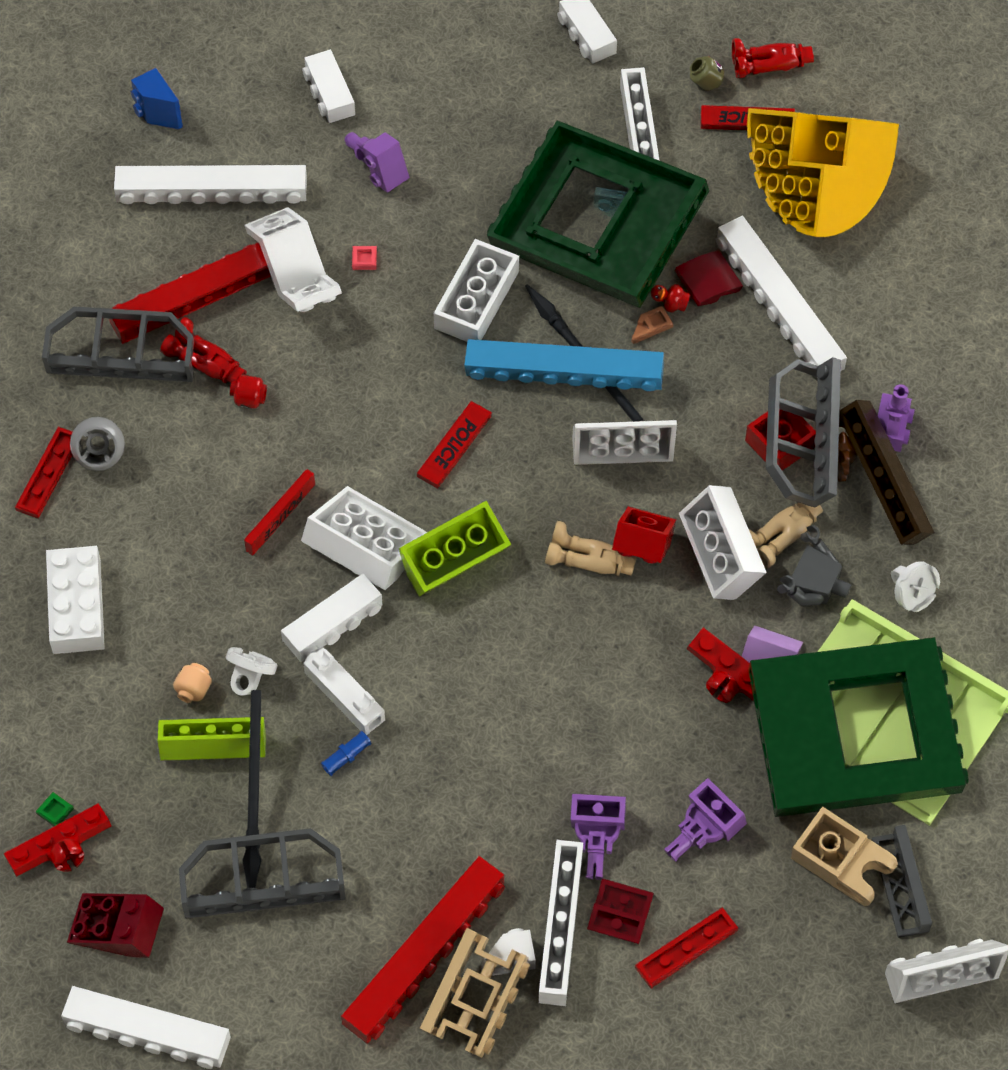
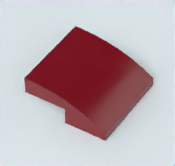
(708, 278)
(620, 911)

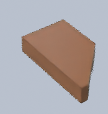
(651, 323)

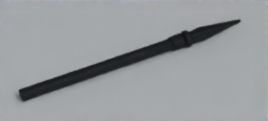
(549, 313)
(252, 857)

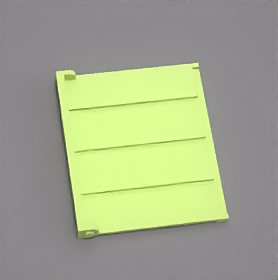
(876, 719)

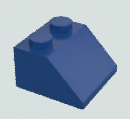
(155, 100)

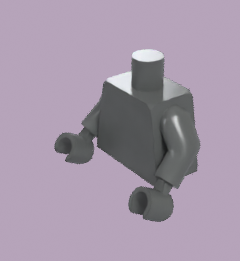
(815, 574)

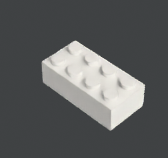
(476, 291)
(722, 542)
(75, 599)

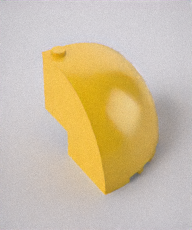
(819, 167)

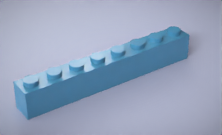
(564, 364)

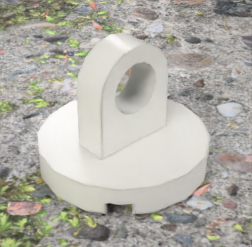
(915, 585)
(250, 665)

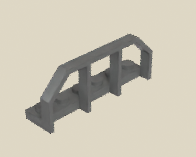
(120, 368)
(827, 431)
(252, 898)

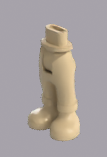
(790, 521)
(599, 556)

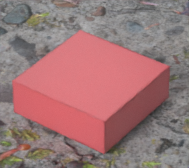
(364, 258)

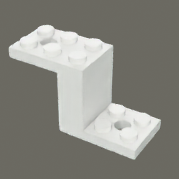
(293, 260)

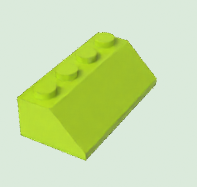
(453, 548)

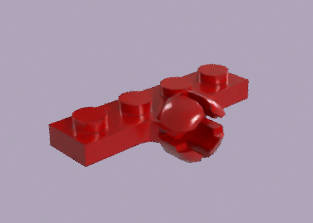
(728, 667)
(59, 842)

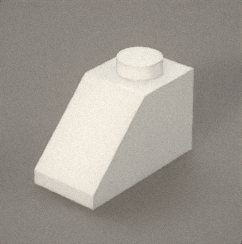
(515, 939)

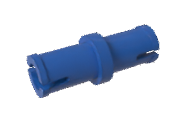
(346, 753)

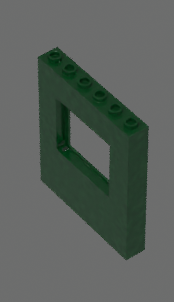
(638, 235)
(804, 739)

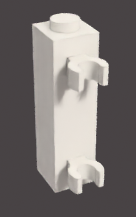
(344, 691)

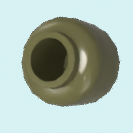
(706, 73)

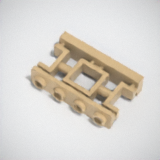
(455, 984)

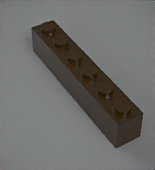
(885, 472)

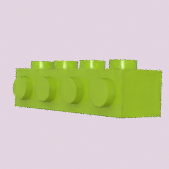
(207, 738)

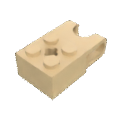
(847, 860)

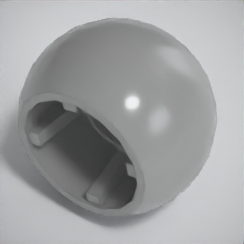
(97, 427)

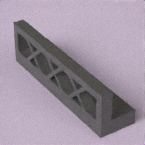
(912, 881)

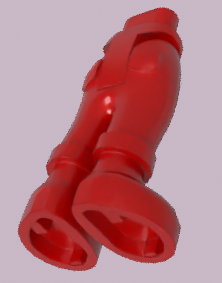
(768, 57)
(215, 360)

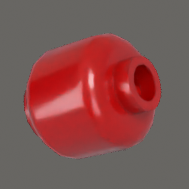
(248, 391)

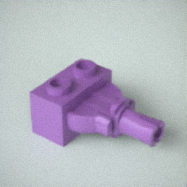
(382, 157)
(895, 414)
(707, 820)
(598, 822)

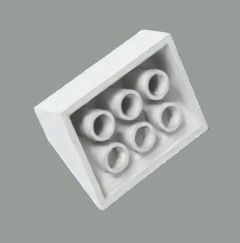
(624, 442)
(361, 536)
(946, 969)

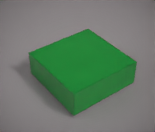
(54, 809)

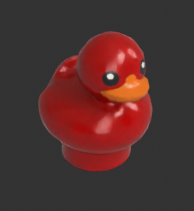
(673, 298)

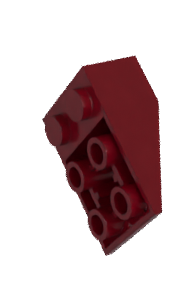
(116, 923)

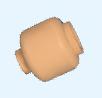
(192, 682)

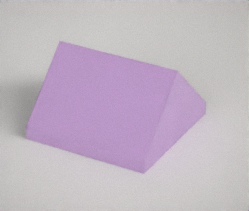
(768, 644)

